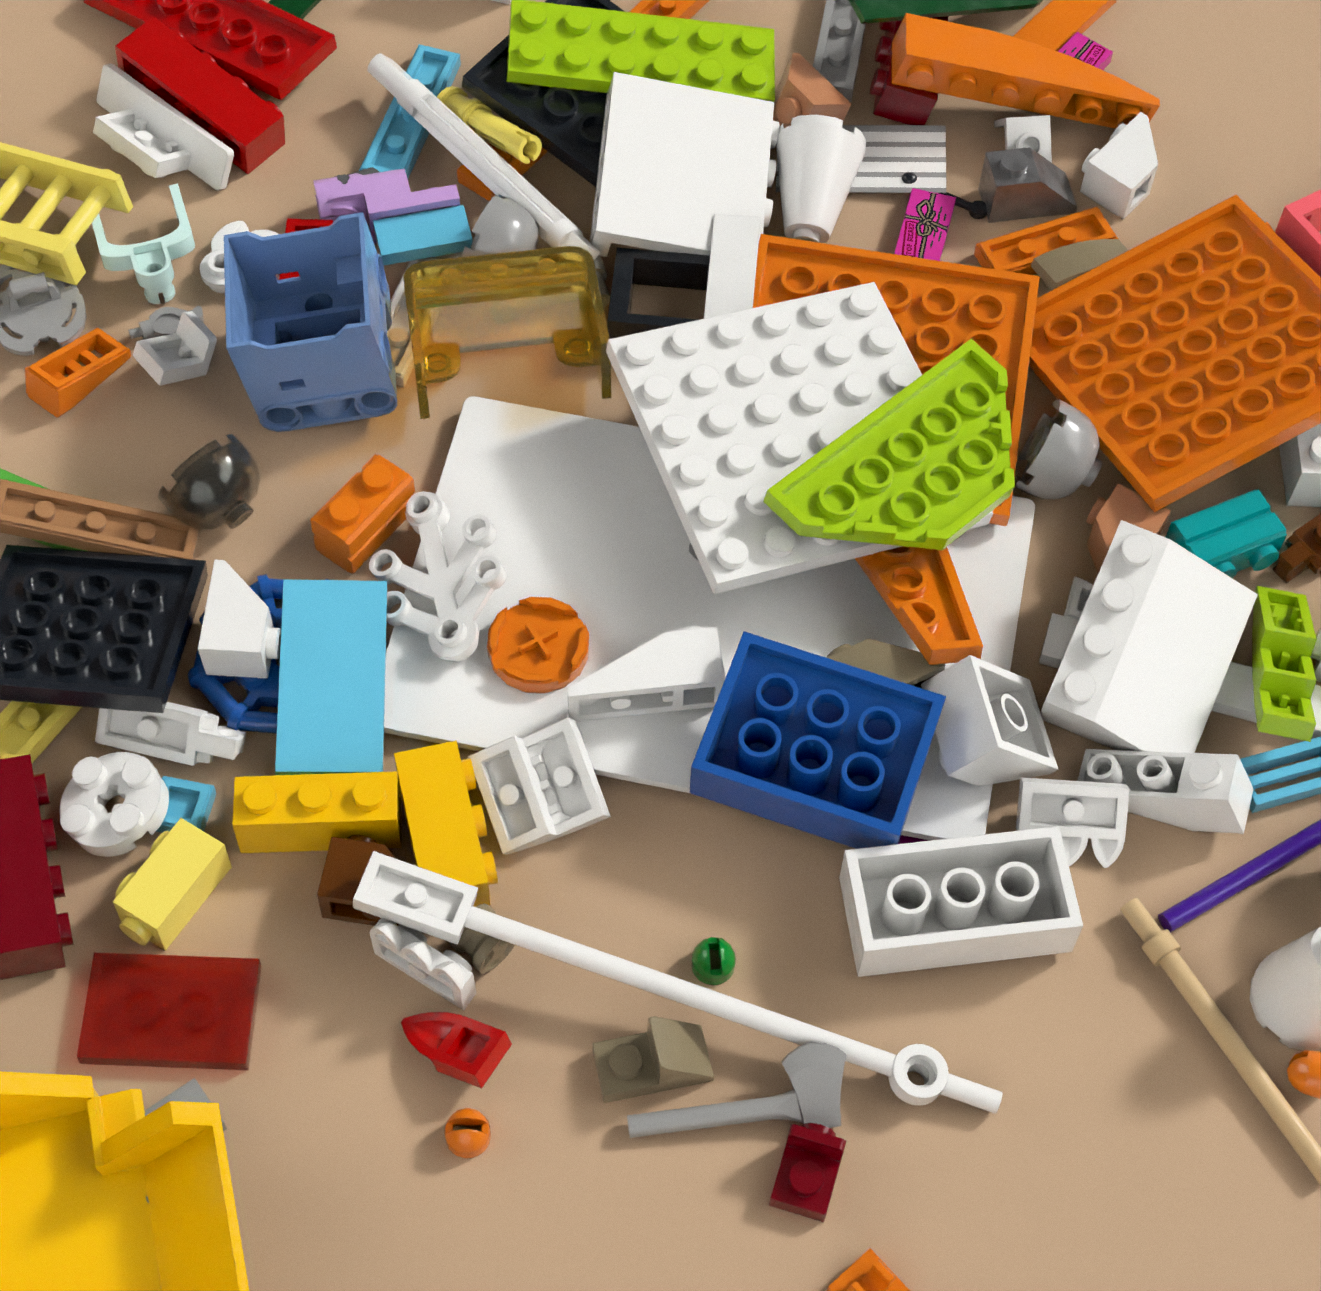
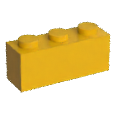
(309, 809)
(441, 816)

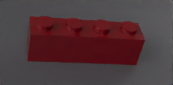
(29, 923)

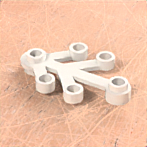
(443, 579)

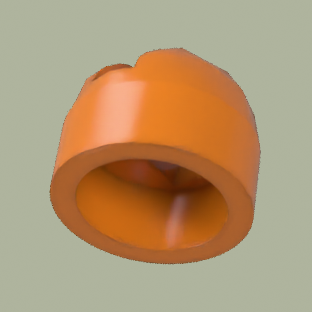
(1305, 1073)
(467, 1142)

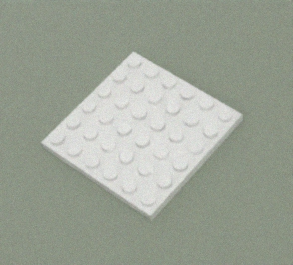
(749, 401)

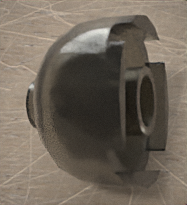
(214, 486)

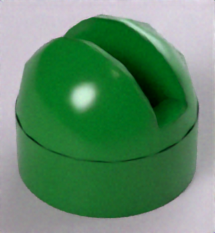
(701, 961)

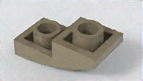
(1074, 260)

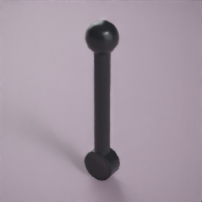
(976, 209)

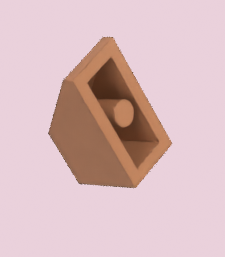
(806, 93)
(1107, 514)

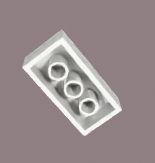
(959, 901)

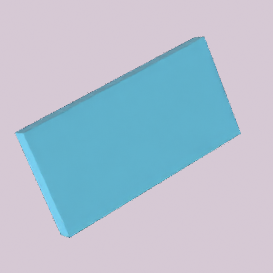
(331, 677)

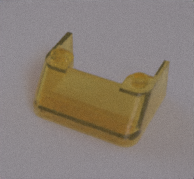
(505, 304)

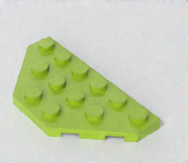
(913, 466)

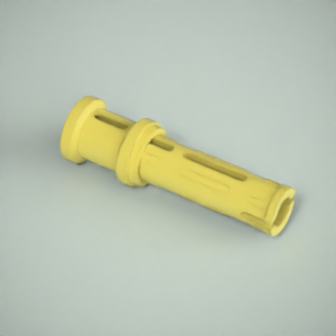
(491, 127)

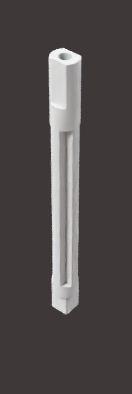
(476, 154)

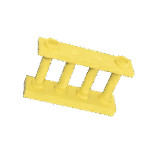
(36, 251)

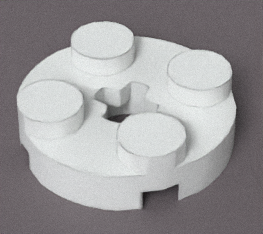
(98, 781)

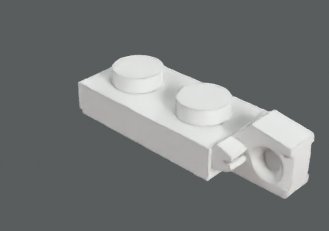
(175, 735)

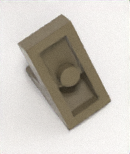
(651, 1062)

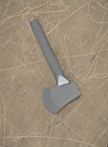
(816, 1080)

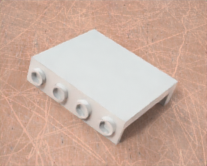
(676, 161)

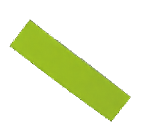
(1283, 664)

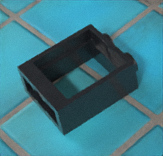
(650, 269)

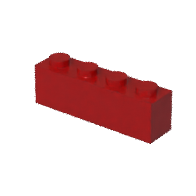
(203, 92)

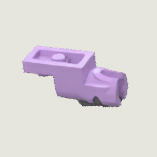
(378, 196)

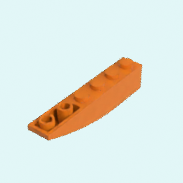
(1011, 73)

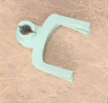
(150, 258)

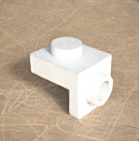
(178, 354)

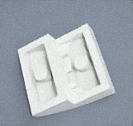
(539, 786)

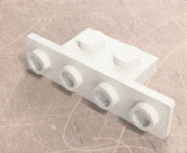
(156, 133)

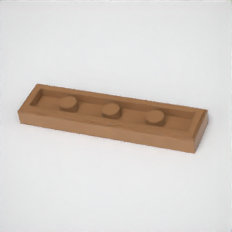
(91, 523)

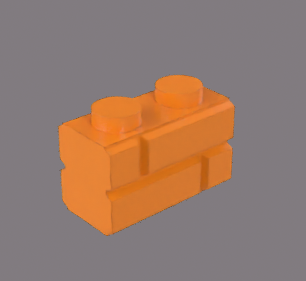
(362, 513)

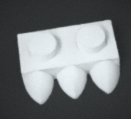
(1081, 813)
(409, 952)

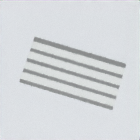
(899, 150)

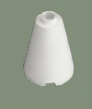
(816, 173)
(1288, 992)

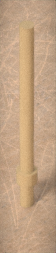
(1163, 950)

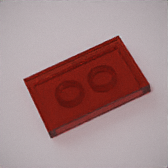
(170, 1011)

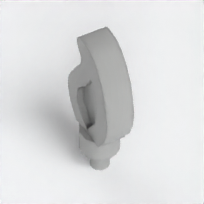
(162, 322)

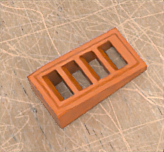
(58, 393)

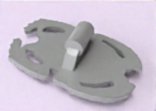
(38, 311)

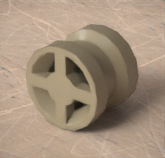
(484, 949)

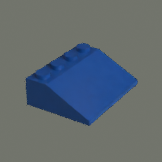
(815, 744)

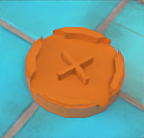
(538, 645)

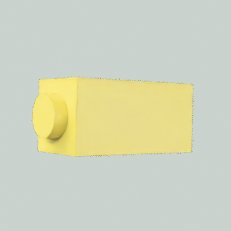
(170, 884)

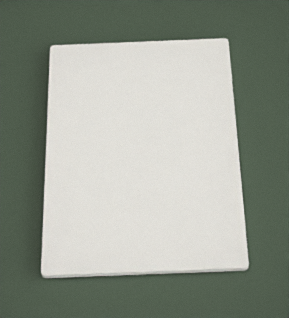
(596, 529)

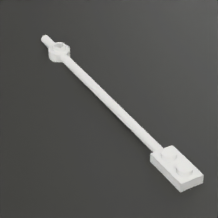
(446, 907)

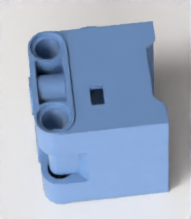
(314, 342)

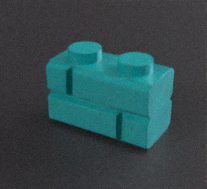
(1232, 534)

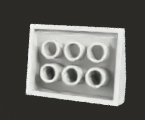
(1149, 647)

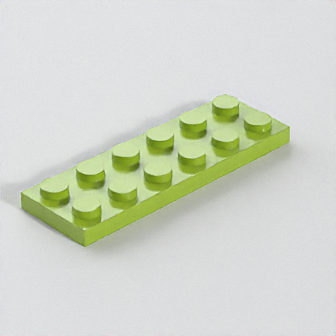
(587, 45)

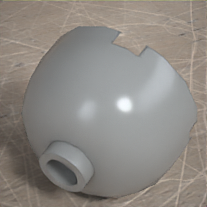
(503, 229)
(1060, 454)

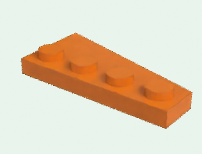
(926, 600)

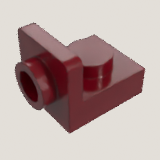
(808, 1171)

